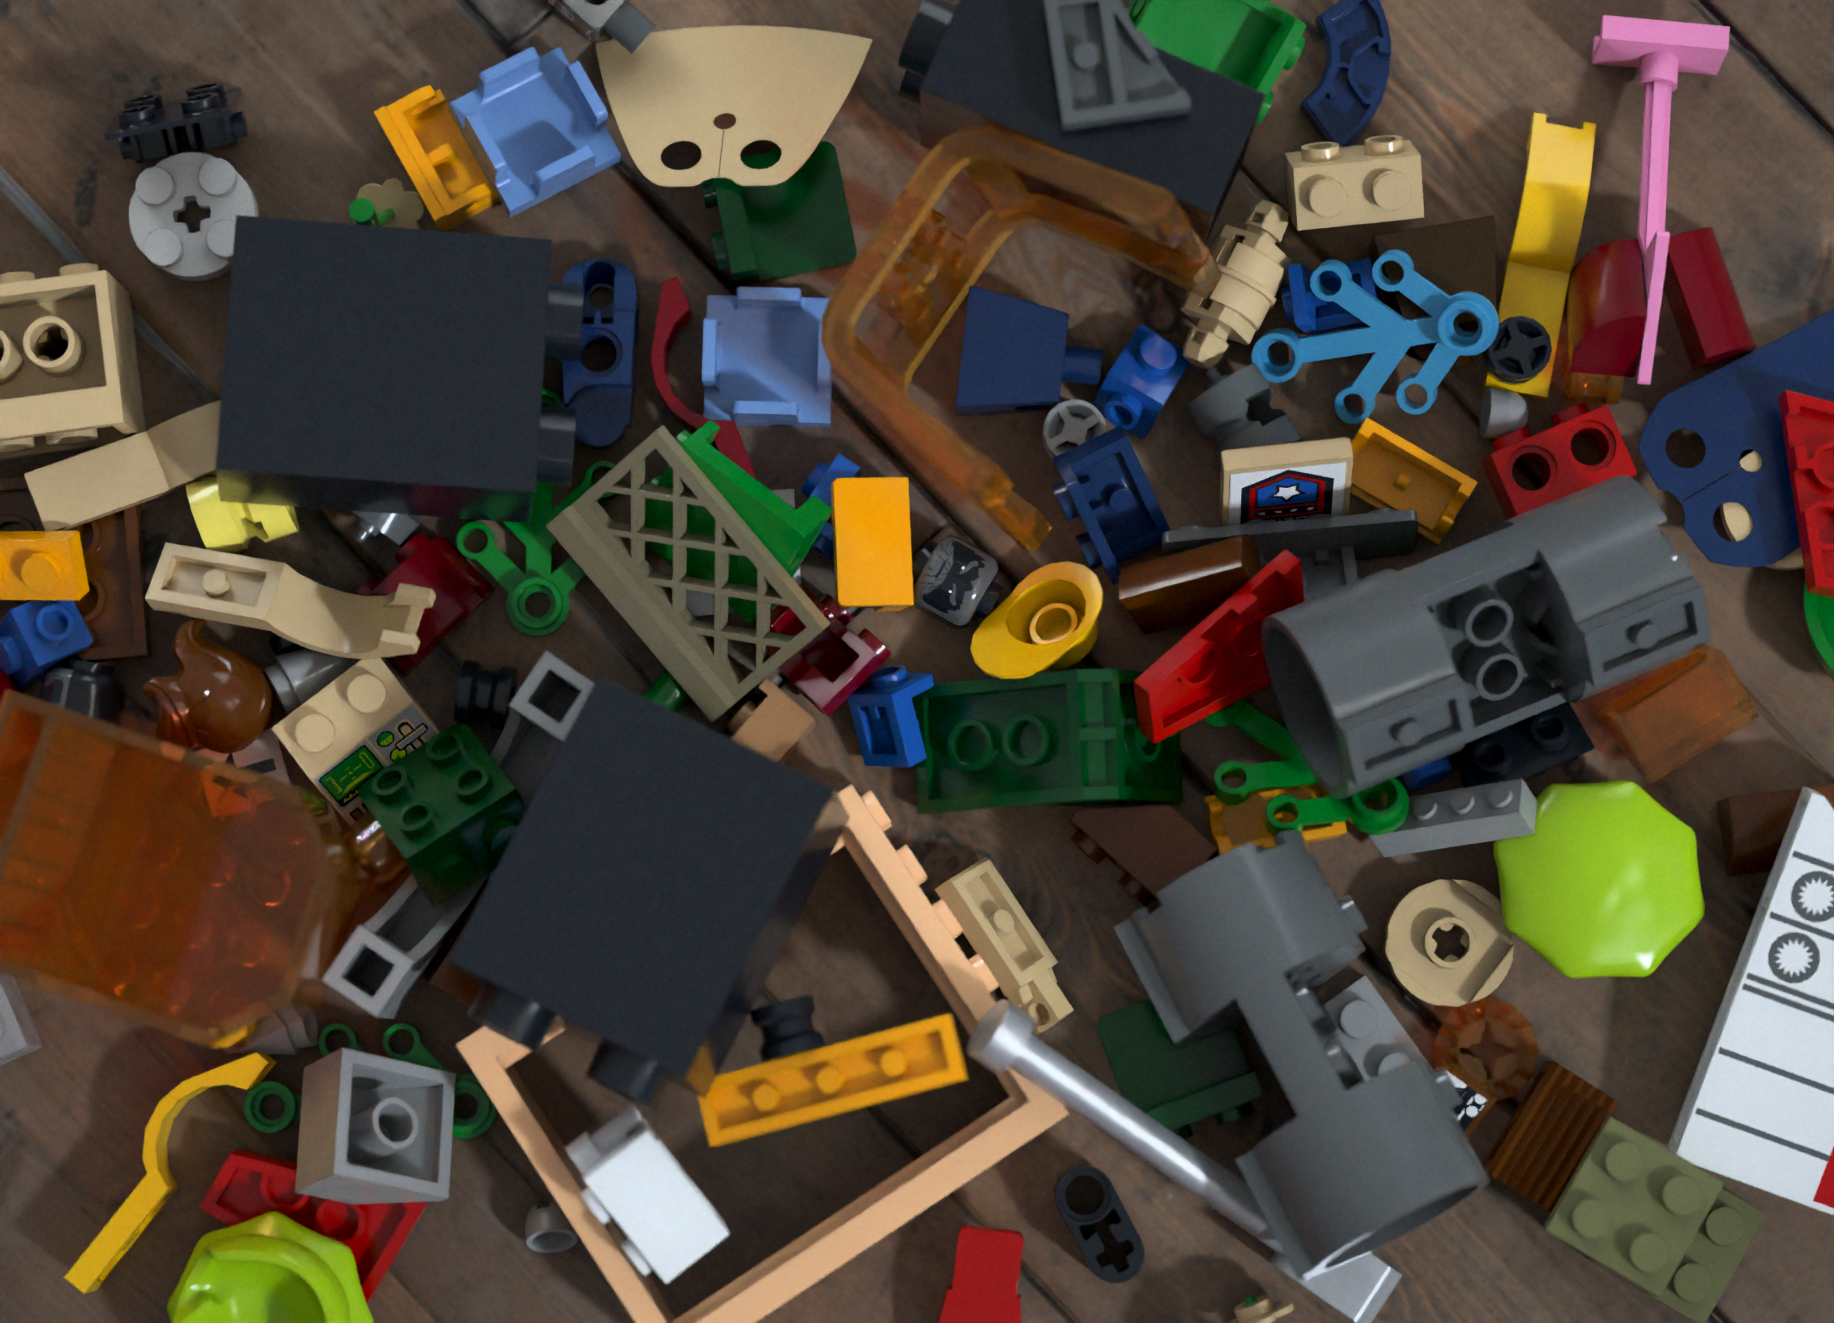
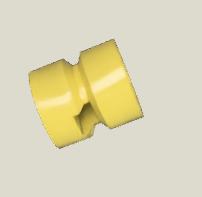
(231, 524)

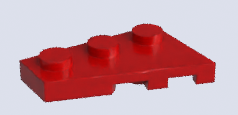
(1810, 457)
(1219, 657)
(261, 1184)

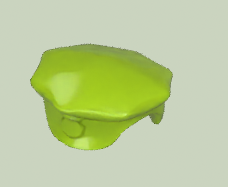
(1601, 880)
(269, 1275)

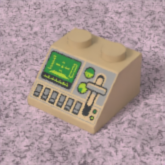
(354, 732)

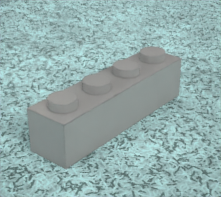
(1461, 818)

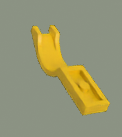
(1546, 236)
(159, 1181)

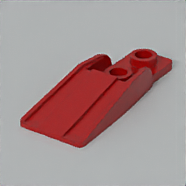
(984, 1277)

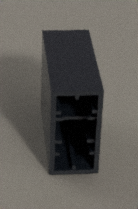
(995, 69)
(393, 370)
(646, 895)

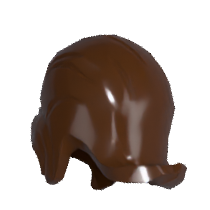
(214, 699)

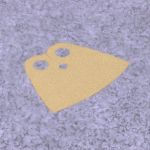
(771, 78)

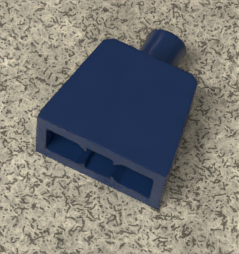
(1017, 356)

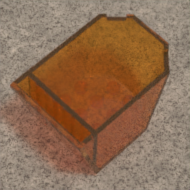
(164, 879)

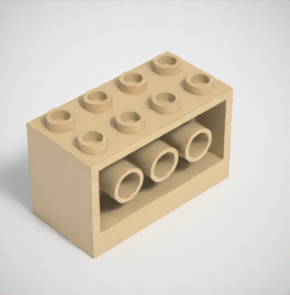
(88, 392)

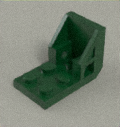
(1041, 743)

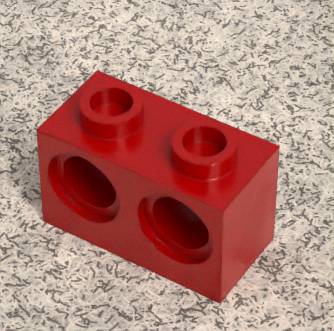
(1554, 457)

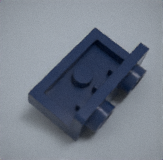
(1112, 499)

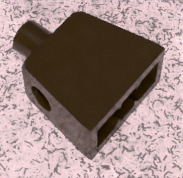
(1450, 256)

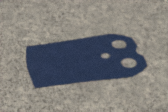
(1734, 413)

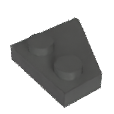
(1106, 66)

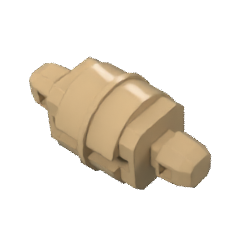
(1247, 288)

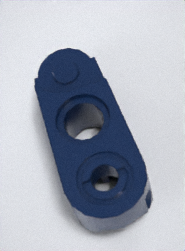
(604, 397)

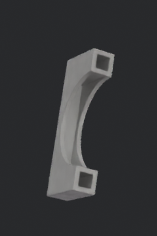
(405, 937)

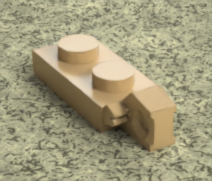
(1006, 942)

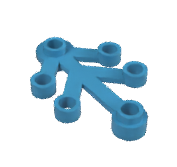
(1386, 335)

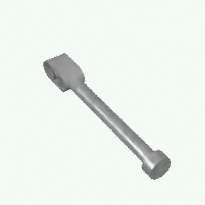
(1006, 1040)

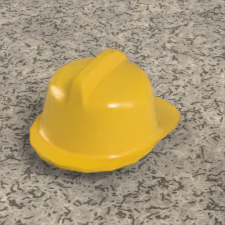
(1041, 624)

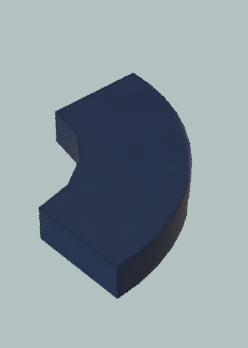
(1355, 70)

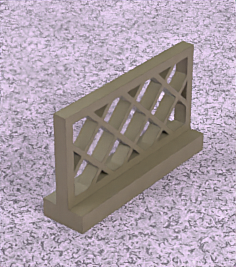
(645, 594)

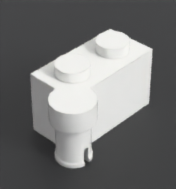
(646, 1194)

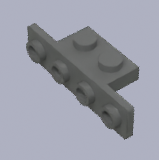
(1321, 542)

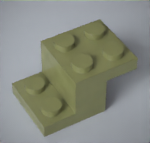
(1654, 1220)

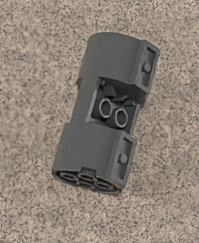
(1482, 636)
(1362, 1156)

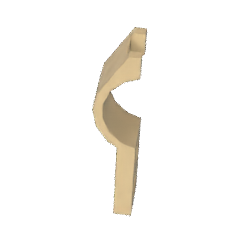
(126, 470)
(283, 601)

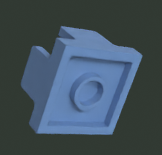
(535, 127)
(766, 359)

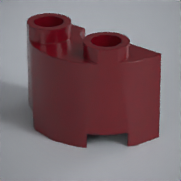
(451, 577)
(833, 661)

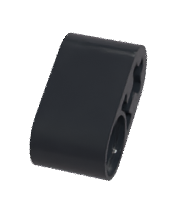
(1092, 1244)

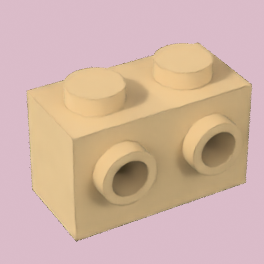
(1354, 183)

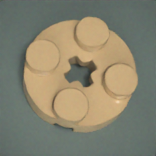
(1411, 947)

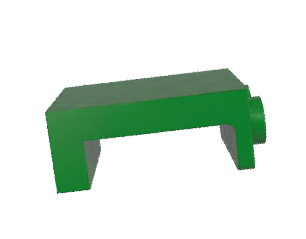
(1230, 37)
(778, 525)

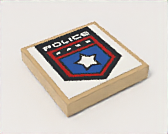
(1285, 481)

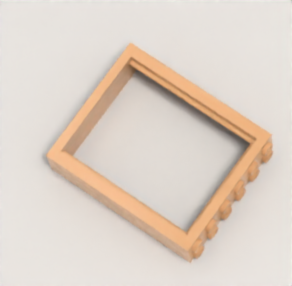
(868, 1218)

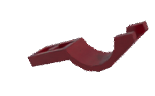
(672, 318)

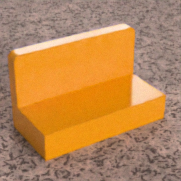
(872, 543)

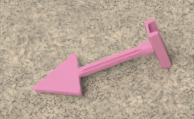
(1660, 53)

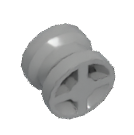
(1077, 419)

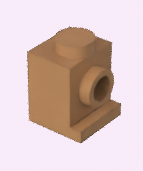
(773, 726)

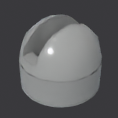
(1501, 413)
(549, 1228)

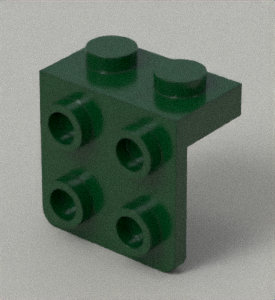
(783, 226)
(446, 811)
(1175, 1082)

